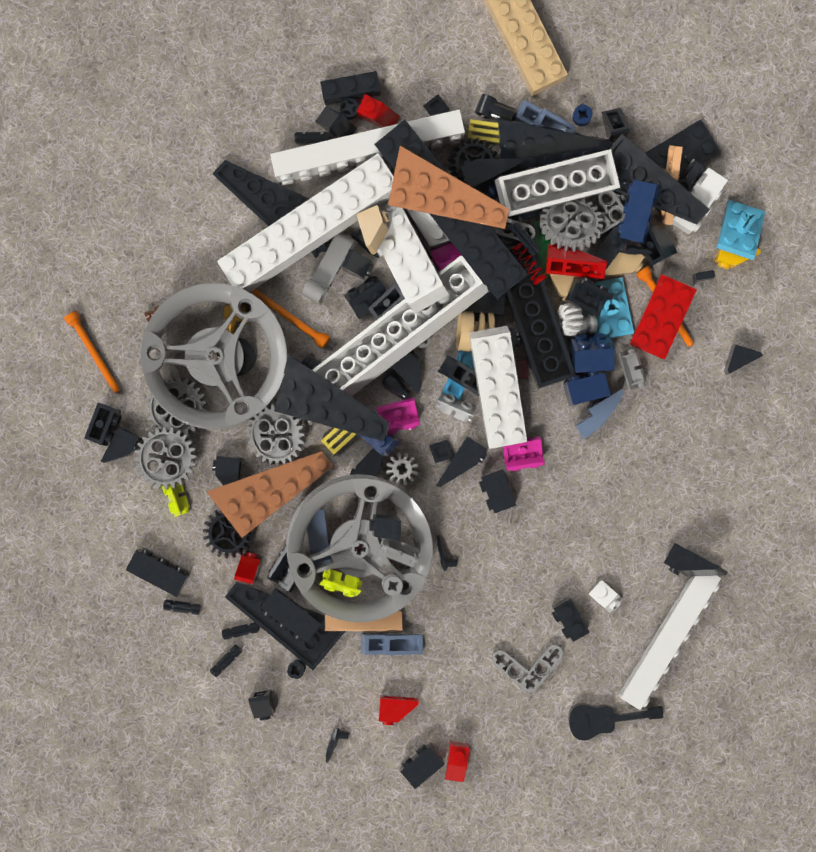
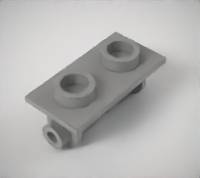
(633, 377)
(463, 409)
(399, 552)

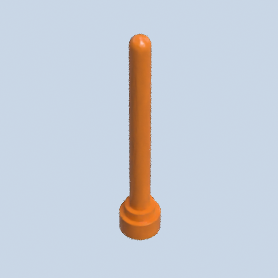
(646, 276)
(73, 320)
(320, 338)

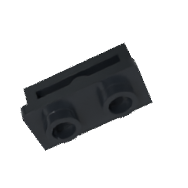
(365, 295)
(588, 296)
(281, 572)

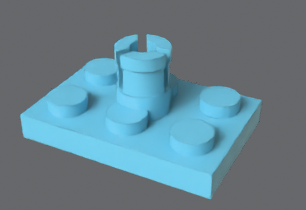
(740, 229)
(615, 315)

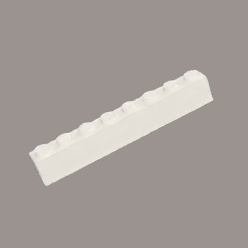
(668, 640)

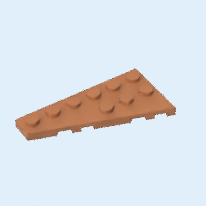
(430, 190)
(258, 496)

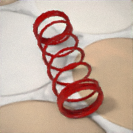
(538, 279)

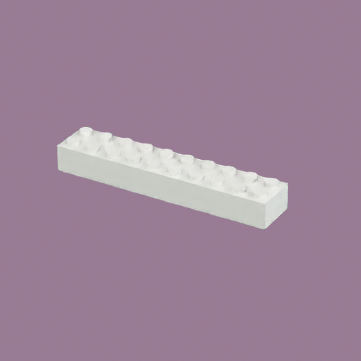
(358, 148)
(308, 225)
(400, 331)

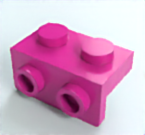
(444, 255)
(400, 414)
(524, 454)

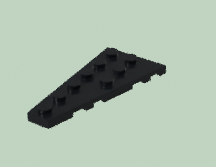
(544, 145)
(261, 196)
(672, 197)
(318, 400)
(250, 601)

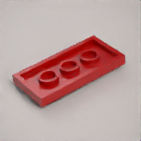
(663, 316)

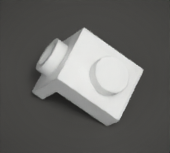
(606, 596)

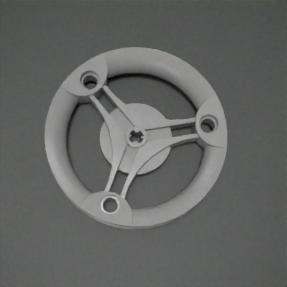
(216, 341)
(345, 555)

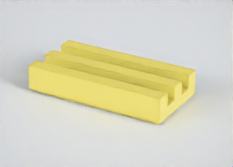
(485, 131)
(329, 445)

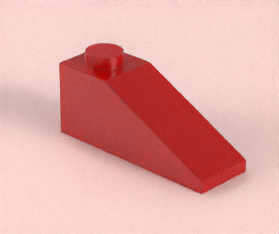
(574, 263)

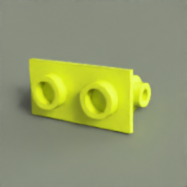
(177, 503)
(334, 582)

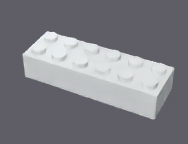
(558, 183)
(410, 261)
(498, 386)

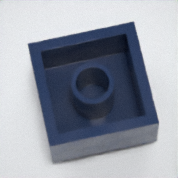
(592, 353)
(586, 389)

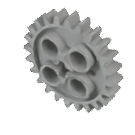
(571, 224)
(182, 387)
(278, 452)
(161, 474)

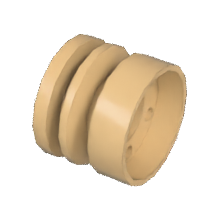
(466, 323)

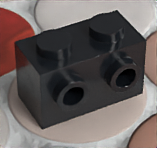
(103, 424)
(497, 490)
(570, 618)
(421, 765)

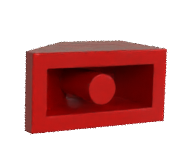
(376, 112)
(248, 568)
(395, 708)
(457, 761)

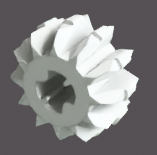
(570, 319)
(407, 465)

